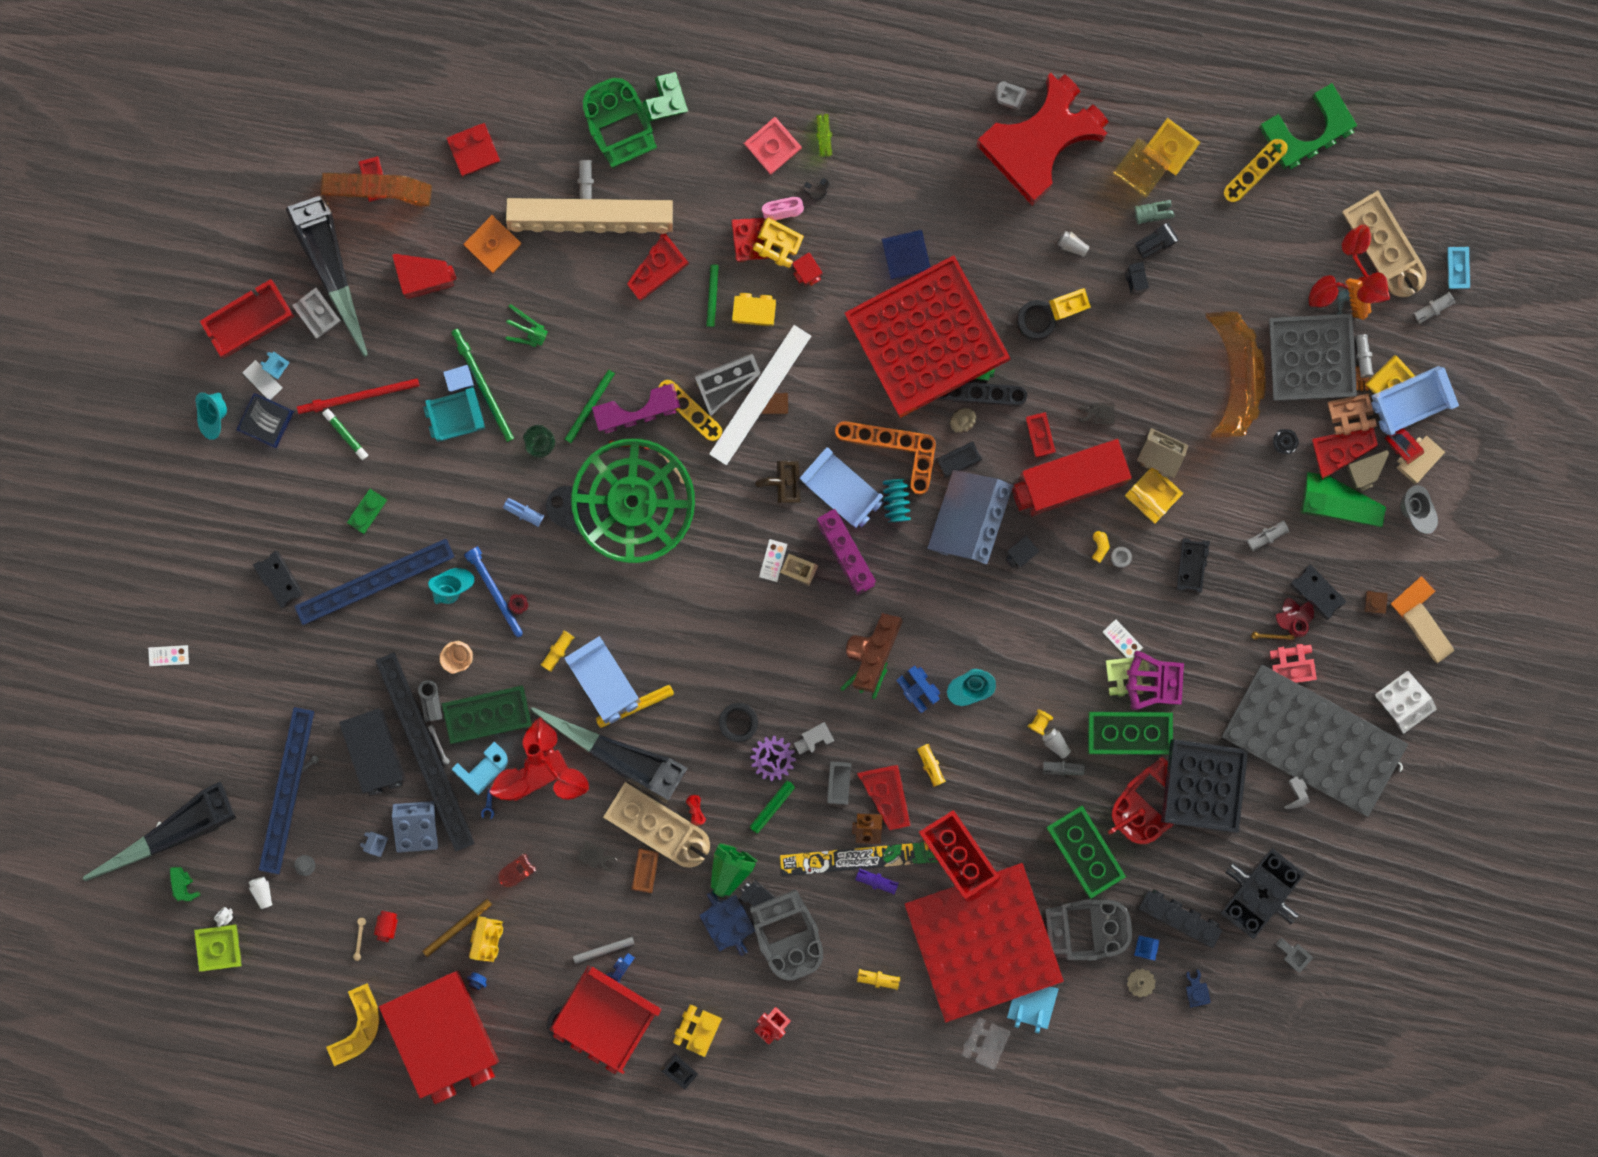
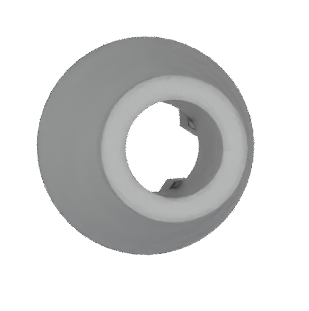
(1070, 242)
(1055, 742)

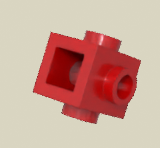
(772, 1025)

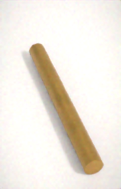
(457, 927)

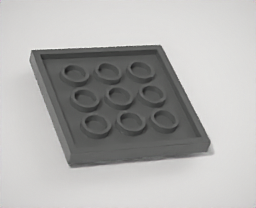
(1312, 357)

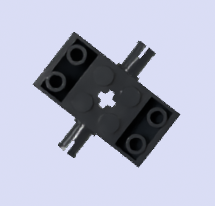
(1278, 879)

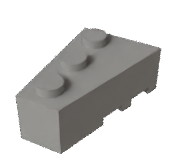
(725, 381)

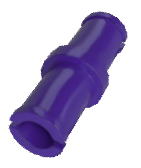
(877, 881)

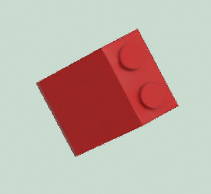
(422, 275)

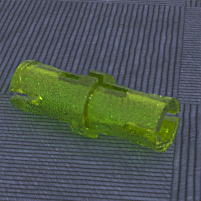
(824, 135)

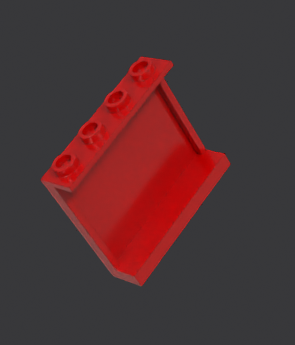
(604, 1019)

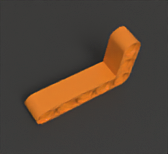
(894, 444)

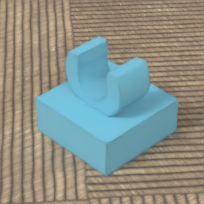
(275, 365)

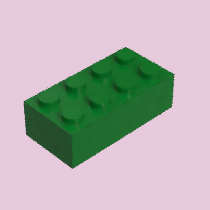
(1130, 733)
(1085, 852)

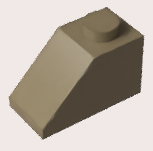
(1367, 470)

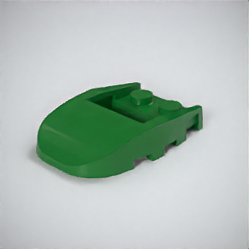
(609, 103)

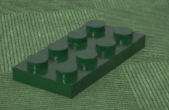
(486, 714)

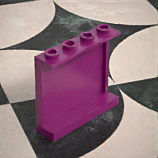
(846, 552)

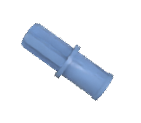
(523, 512)

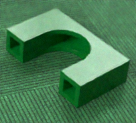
(1337, 124)

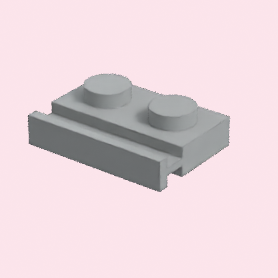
(316, 313)

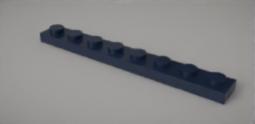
(374, 581)
(286, 790)

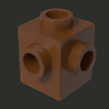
(868, 828)

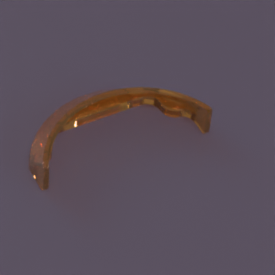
(1246, 372)

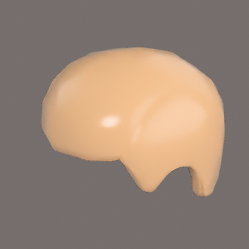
(456, 657)

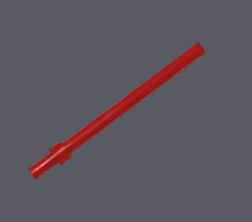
(319, 405)

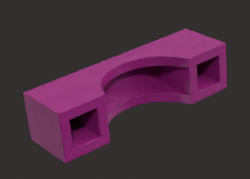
(661, 401)

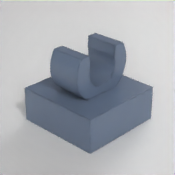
(375, 843)

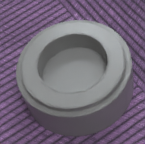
(1121, 557)

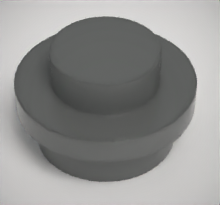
(304, 865)

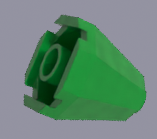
(730, 869)

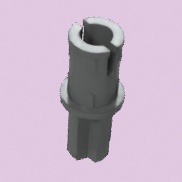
(1063, 768)

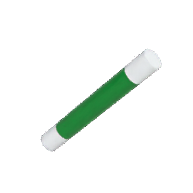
(345, 434)

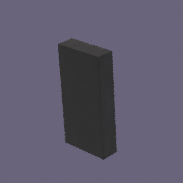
(959, 459)

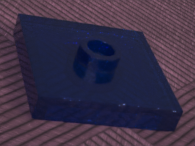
(906, 254)

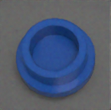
(477, 981)

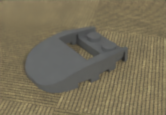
(1109, 926)
(795, 954)

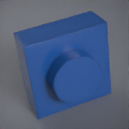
(1146, 947)

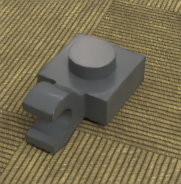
(1296, 955)

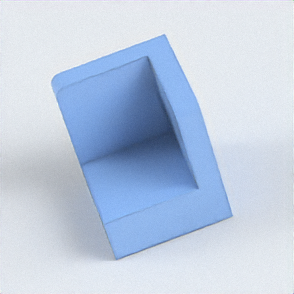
(459, 378)

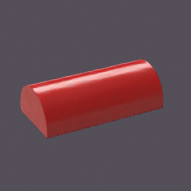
(960, 856)

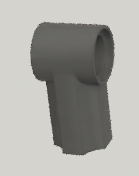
(430, 703)

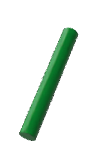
(712, 295)

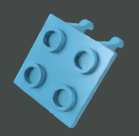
(1034, 1008)

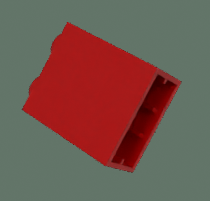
(1071, 478)
(440, 1037)

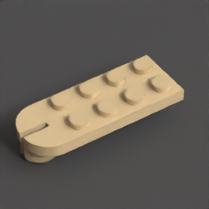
(1388, 247)
(658, 826)

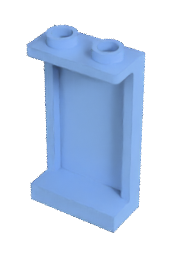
(1414, 400)

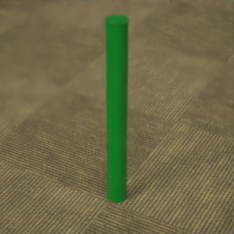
(588, 407)

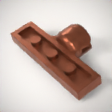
(873, 651)

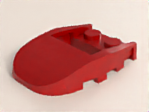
(1147, 827)

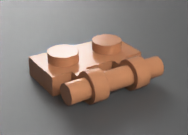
(1351, 408)

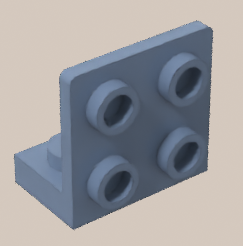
(414, 826)

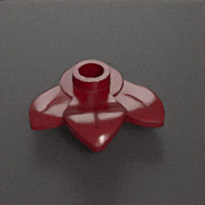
(1293, 615)

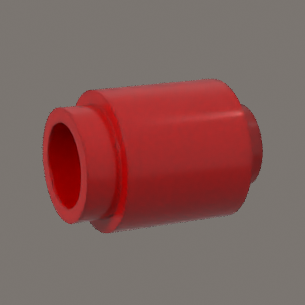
(385, 926)

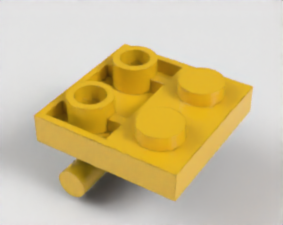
(1153, 494)
(485, 939)

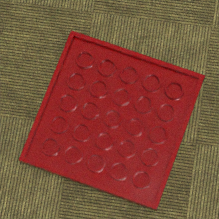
(927, 336)
(984, 947)

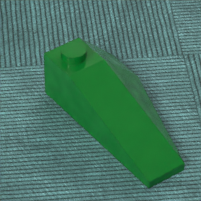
(1338, 501)

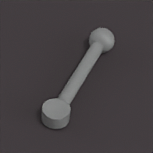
(445, 761)

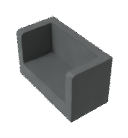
(839, 783)

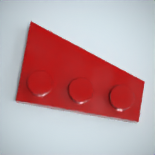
(659, 266)
(1340, 450)
(887, 792)

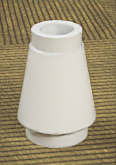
(260, 890)

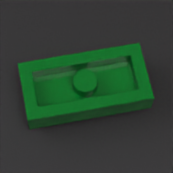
(367, 511)

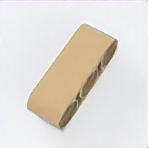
(1428, 633)

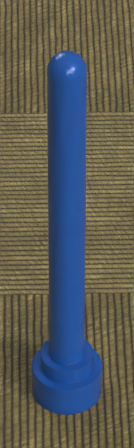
(474, 557)

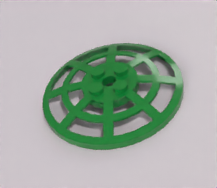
(645, 497)

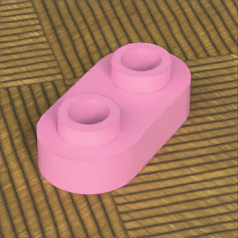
(783, 208)

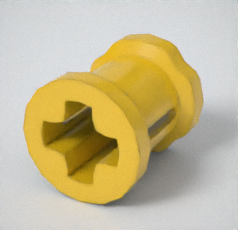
(1040, 722)

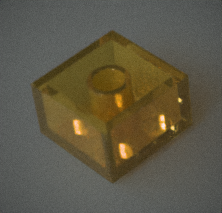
(1142, 167)

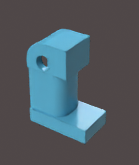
(485, 771)

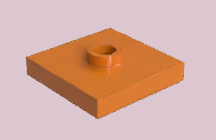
(492, 244)

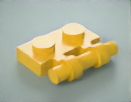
(781, 237)
(703, 1033)

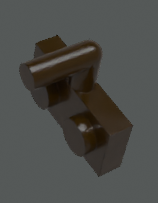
(786, 481)

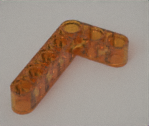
(376, 186)

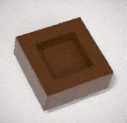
(1376, 602)

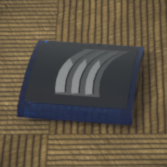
(265, 420)

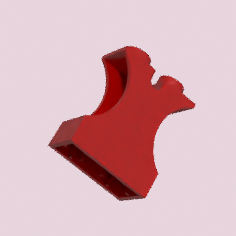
(1029, 148)

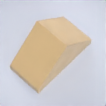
(799, 569)

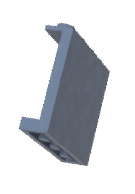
(970, 516)

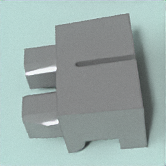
(813, 737)

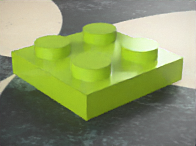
(218, 948)

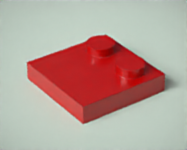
(473, 149)

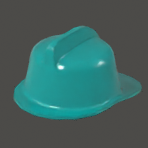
(210, 412)
(450, 584)
(971, 687)

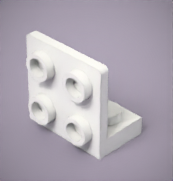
(1406, 701)

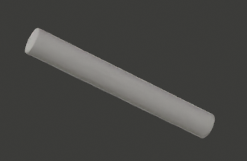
(603, 950)

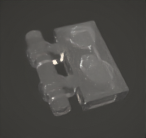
(992, 1045)

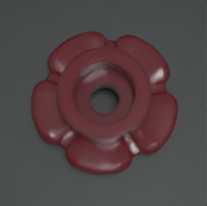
(523, 604)

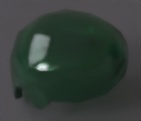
(539, 441)

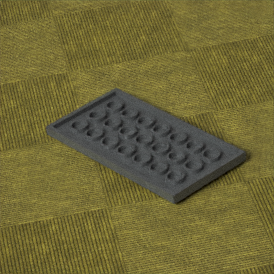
(1314, 740)

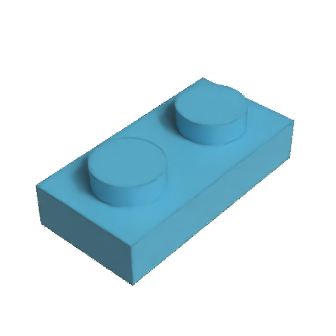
(1458, 268)

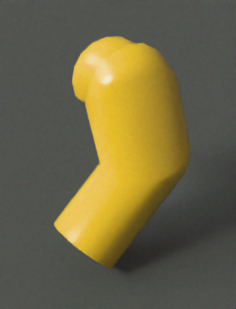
(1103, 545)

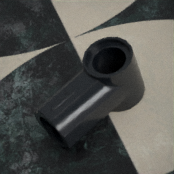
(1160, 238)

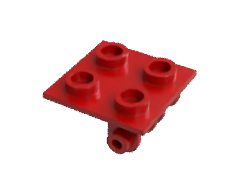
(745, 236)

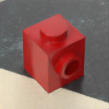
(807, 270)

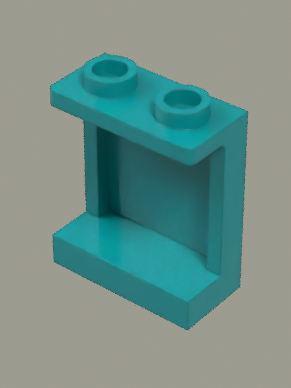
(454, 415)

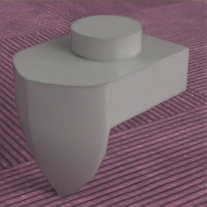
(1010, 95)
(1299, 788)

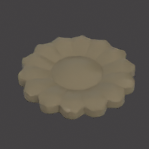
(962, 420)
(1141, 982)

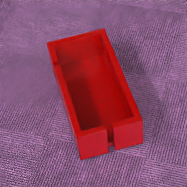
(247, 319)

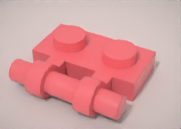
(1297, 671)

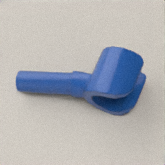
(488, 805)

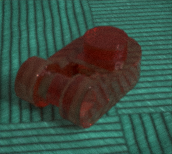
(510, 876)

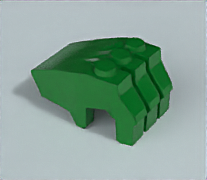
(179, 881)

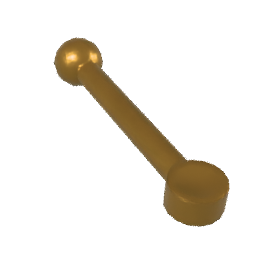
(1255, 635)

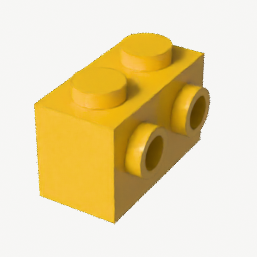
(754, 310)

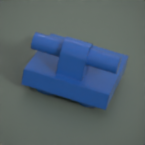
(921, 687)

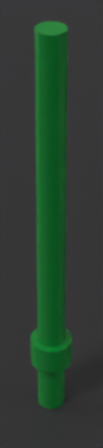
(464, 349)

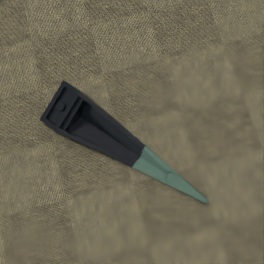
(317, 235)
(642, 768)
(196, 818)

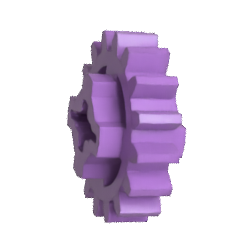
(782, 755)

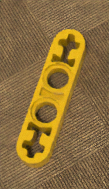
(1255, 170)
(691, 409)

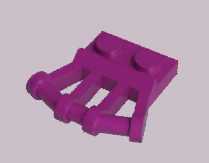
(1167, 681)

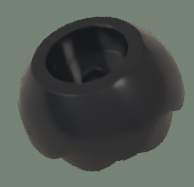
(1292, 441)

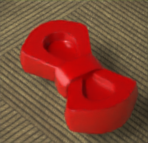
(694, 803)

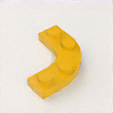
(366, 1027)

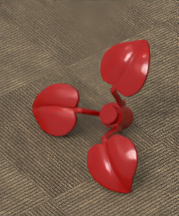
(1373, 288)
(539, 739)

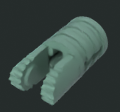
(1150, 213)

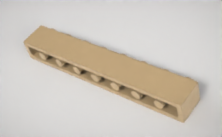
(589, 215)

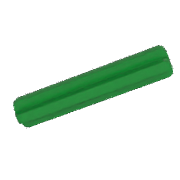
(772, 807)

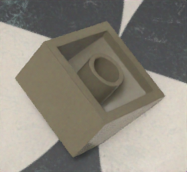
(1162, 453)

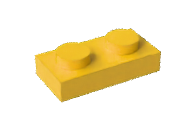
(1069, 304)

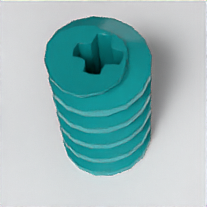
(896, 500)

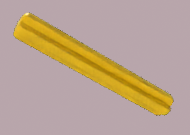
(646, 701)

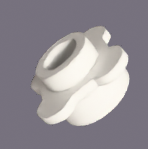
(223, 917)

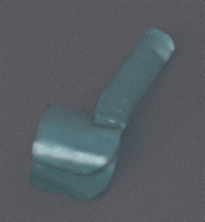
(1342, 296)

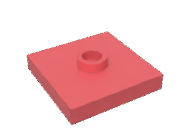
(772, 145)

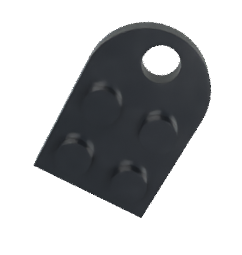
(563, 516)

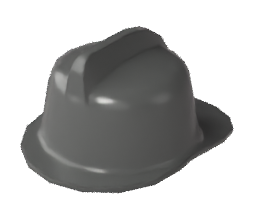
(1419, 509)

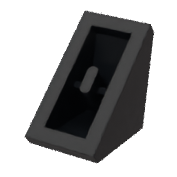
(679, 1071)

